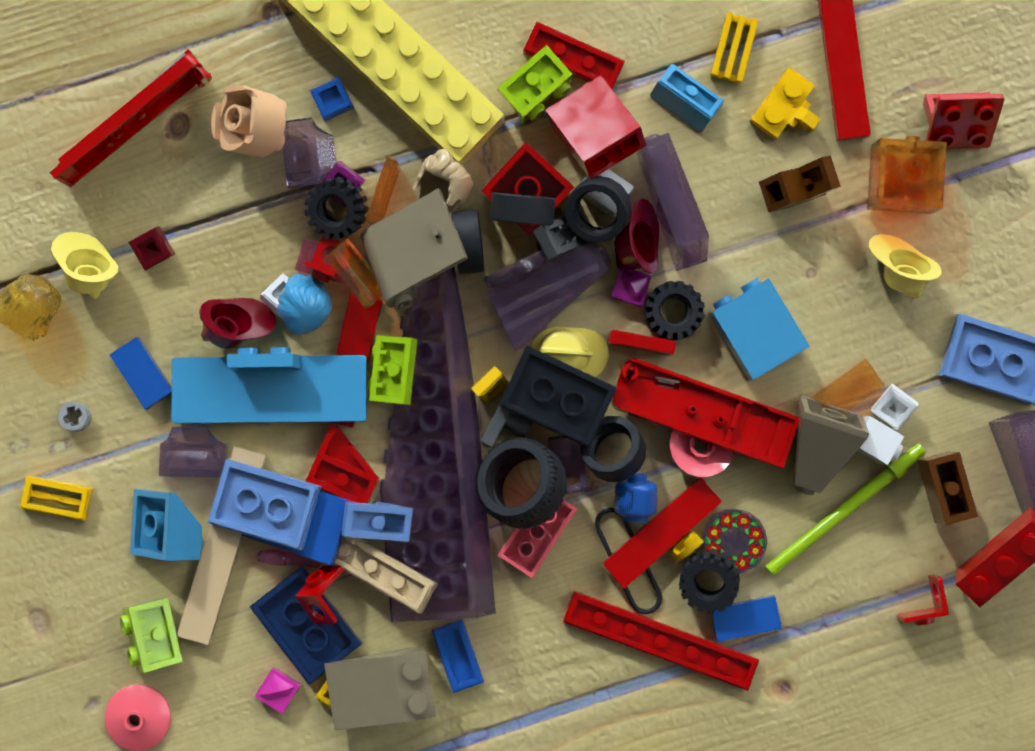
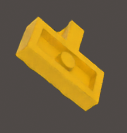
(786, 106)

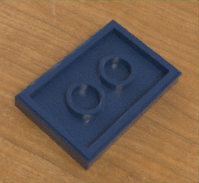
(301, 639)

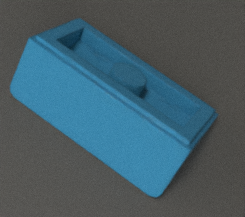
(686, 98)

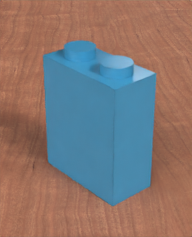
(758, 328)

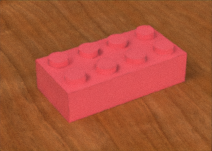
(530, 546)

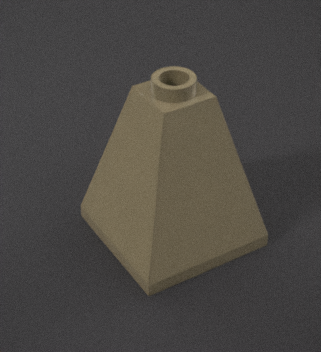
(824, 443)

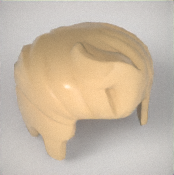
(445, 174)

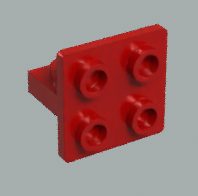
(963, 118)

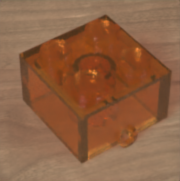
(906, 175)

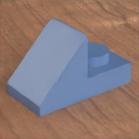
(377, 521)

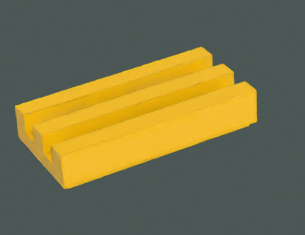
(741, 21)
(84, 502)

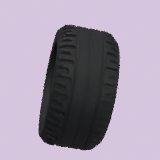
(496, 468)

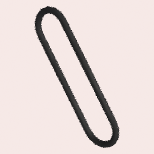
(648, 571)

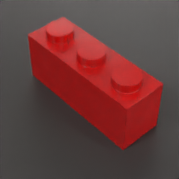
(999, 560)

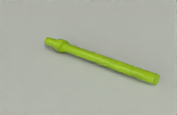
(893, 470)

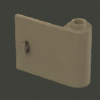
(408, 251)

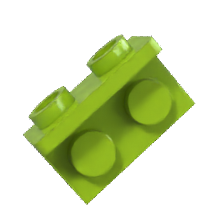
(536, 85)
(392, 369)
(150, 635)

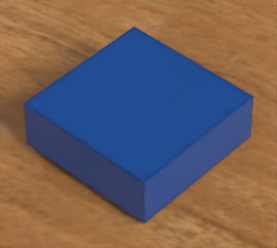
(331, 99)

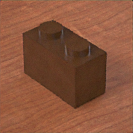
(947, 488)

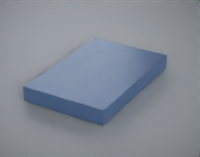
(991, 359)
(264, 504)

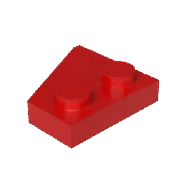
(342, 468)

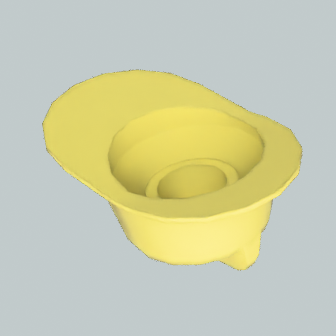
(84, 263)
(903, 265)
(575, 347)

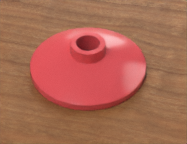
(698, 463)
(148, 706)

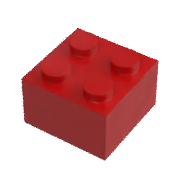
(529, 175)

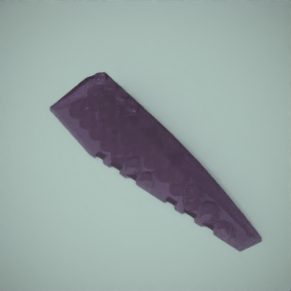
(436, 463)

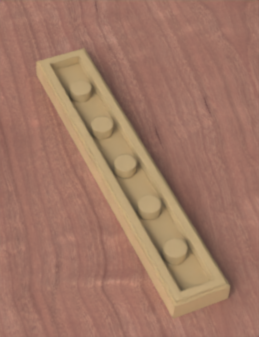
(214, 571)

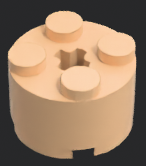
(249, 121)

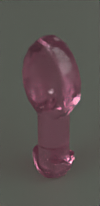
(283, 557)

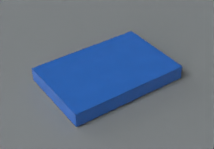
(324, 531)

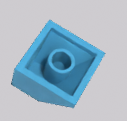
(164, 527)

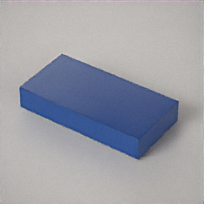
(141, 373)
(746, 618)
(457, 656)

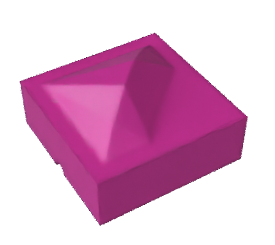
(277, 690)

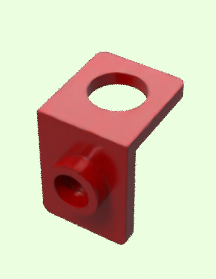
(318, 267)
(311, 593)
(927, 616)

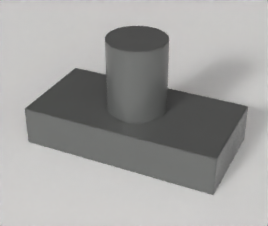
(557, 239)
(505, 419)

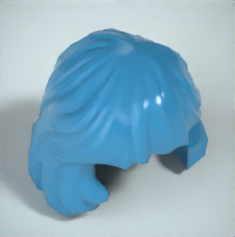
(304, 304)

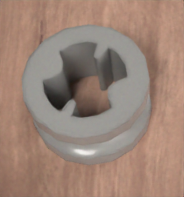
(83, 420)

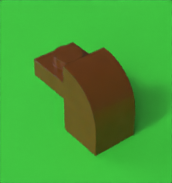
(799, 184)

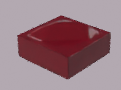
(151, 248)

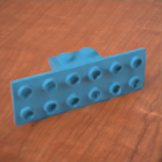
(269, 388)

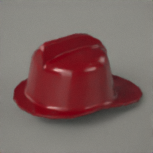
(639, 240)
(235, 320)

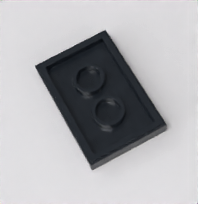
(557, 396)

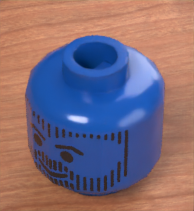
(636, 498)

